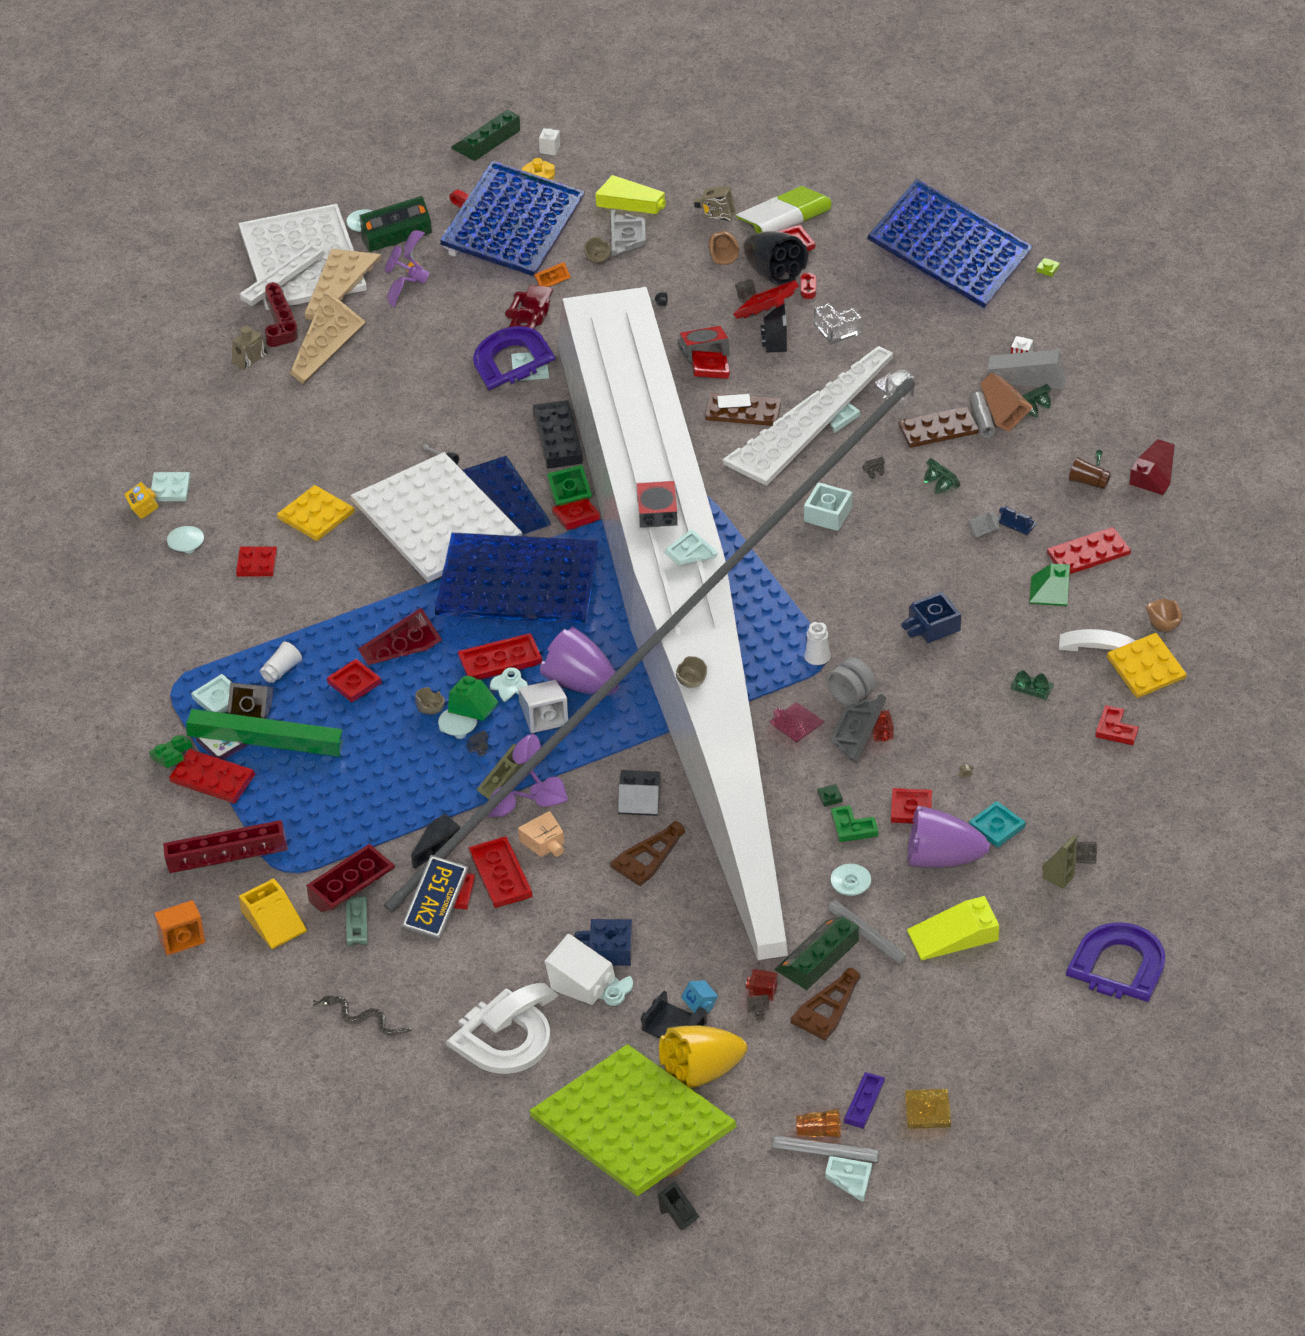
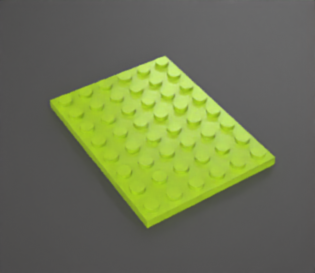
(632, 1119)

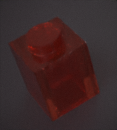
(762, 983)

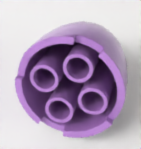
(577, 663)
(943, 840)

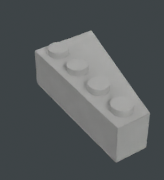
(1030, 368)

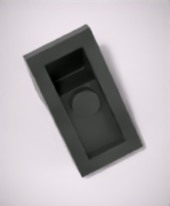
(675, 1203)

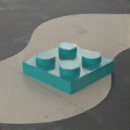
(998, 824)

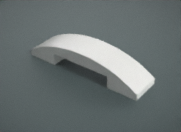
(1092, 639)
(517, 1002)

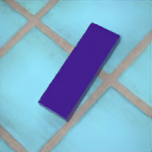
(864, 1100)

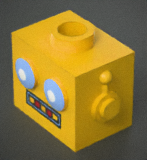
(141, 500)

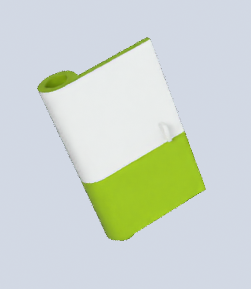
(786, 210)

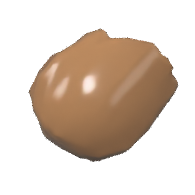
(723, 248)
(1164, 614)

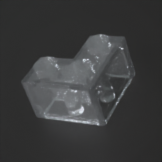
(836, 325)
(887, 386)

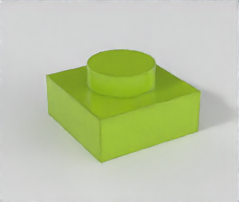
(1048, 267)

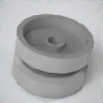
(851, 681)

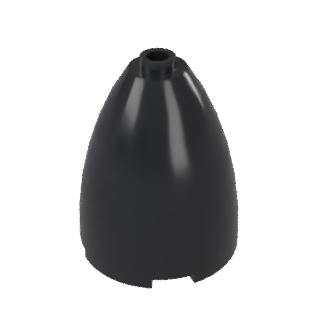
(775, 254)

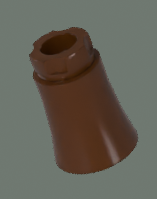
(1089, 474)

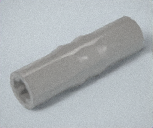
(982, 414)

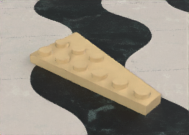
(340, 275)
(327, 333)

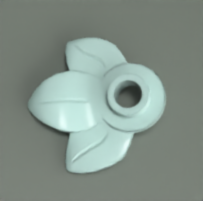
(508, 685)
(616, 992)

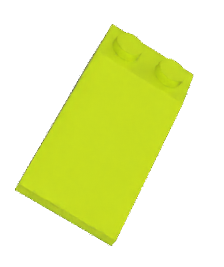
(955, 929)

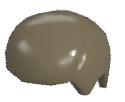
(597, 250)
(691, 672)
(429, 702)

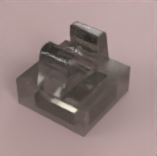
(745, 290)
(874, 465)
(478, 743)
(1086, 852)
(758, 1005)

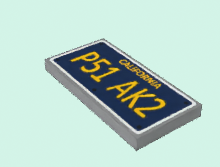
(435, 897)

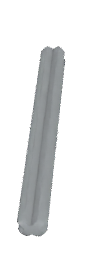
(868, 932)
(825, 1148)

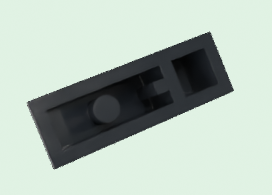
(433, 839)

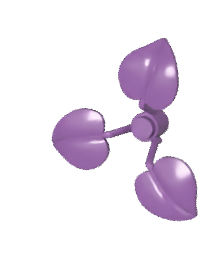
(416, 273)
(546, 794)

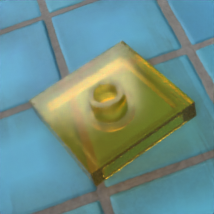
(927, 1108)

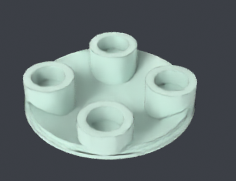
(185, 539)
(456, 724)

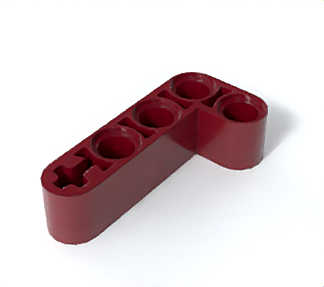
(286, 328)

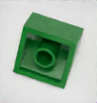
(568, 485)
(471, 699)

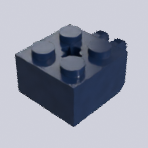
(932, 618)
(609, 939)

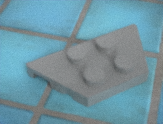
(626, 233)

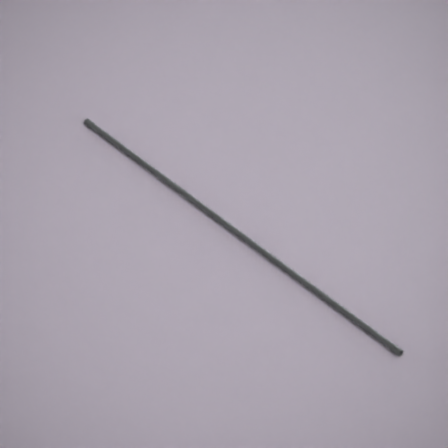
(901, 391)

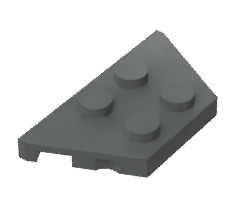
(856, 726)

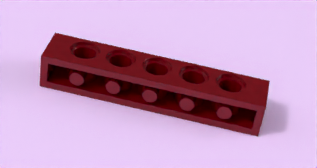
(225, 846)

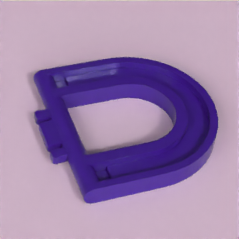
(518, 335)
(1119, 934)

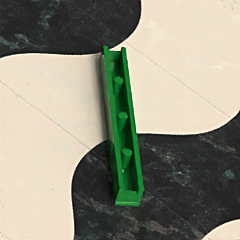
(264, 732)

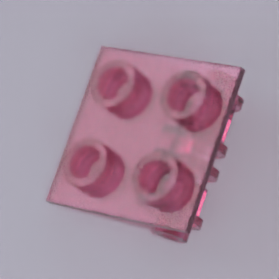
(795, 721)

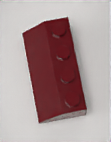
(348, 878)

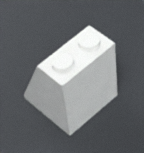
(543, 705)
(578, 971)

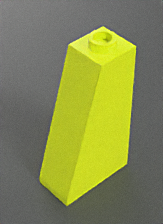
(630, 196)

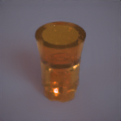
(819, 1124)

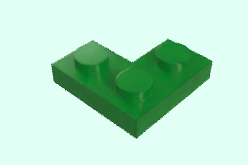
(170, 752)
(850, 828)

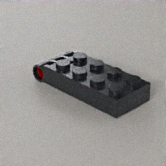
(557, 434)

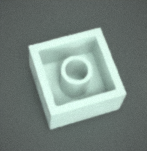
(828, 506)

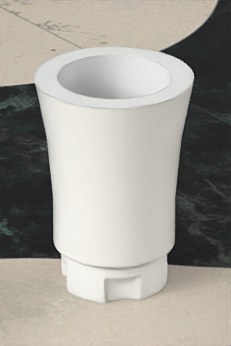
(817, 645)
(281, 662)

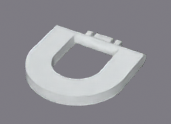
(497, 1060)

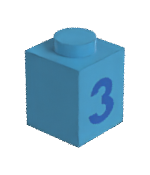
(699, 995)

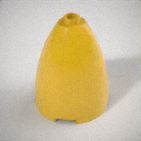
(699, 1053)

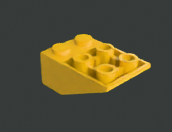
(271, 913)

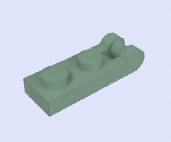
(356, 920)

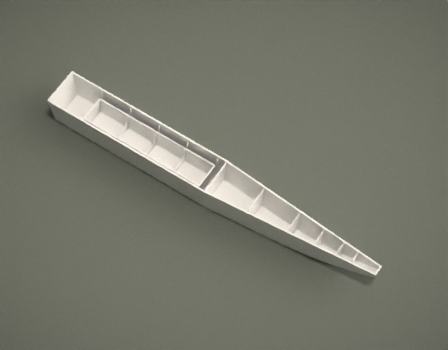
(639, 435)

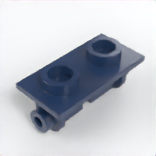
(1019, 522)

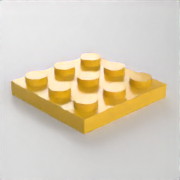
(315, 512)
(1146, 665)

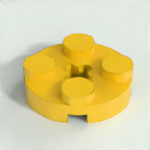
(542, 168)

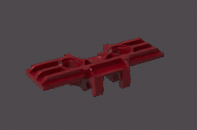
(536, 306)

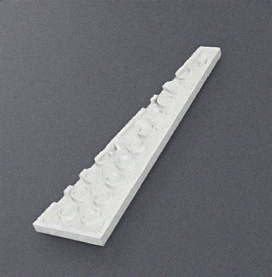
(777, 446)

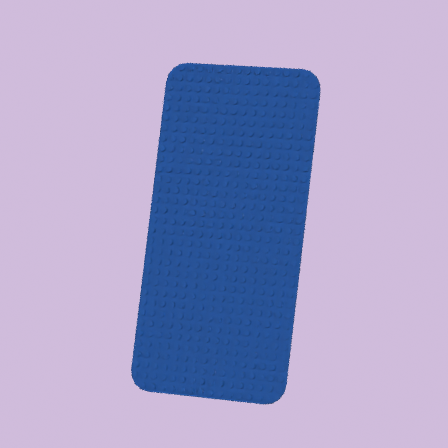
(397, 763)

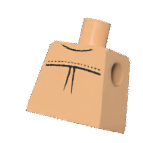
(543, 835)

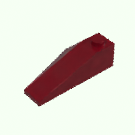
(1154, 468)
(405, 637)

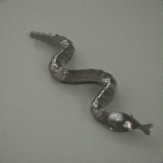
(331, 1000)

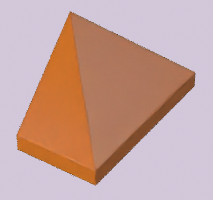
(552, 275)

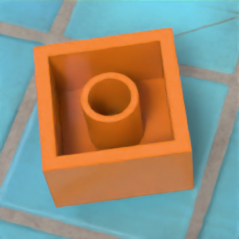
(179, 927)

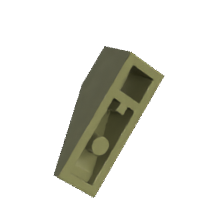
(500, 774)
(1061, 865)

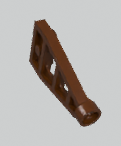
(637, 871)
(818, 1024)

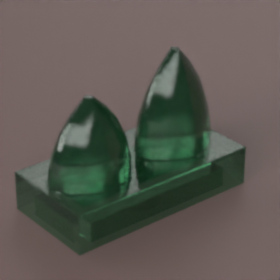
(1039, 395)
(946, 480)
(1032, 686)

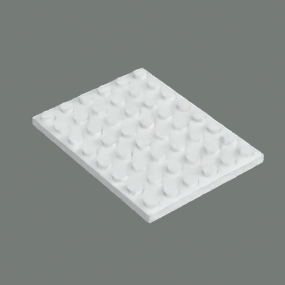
(280, 237)
(424, 507)

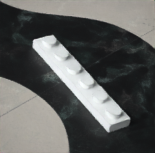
(282, 273)

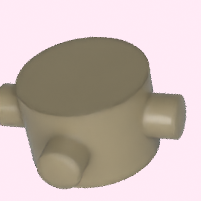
(965, 771)

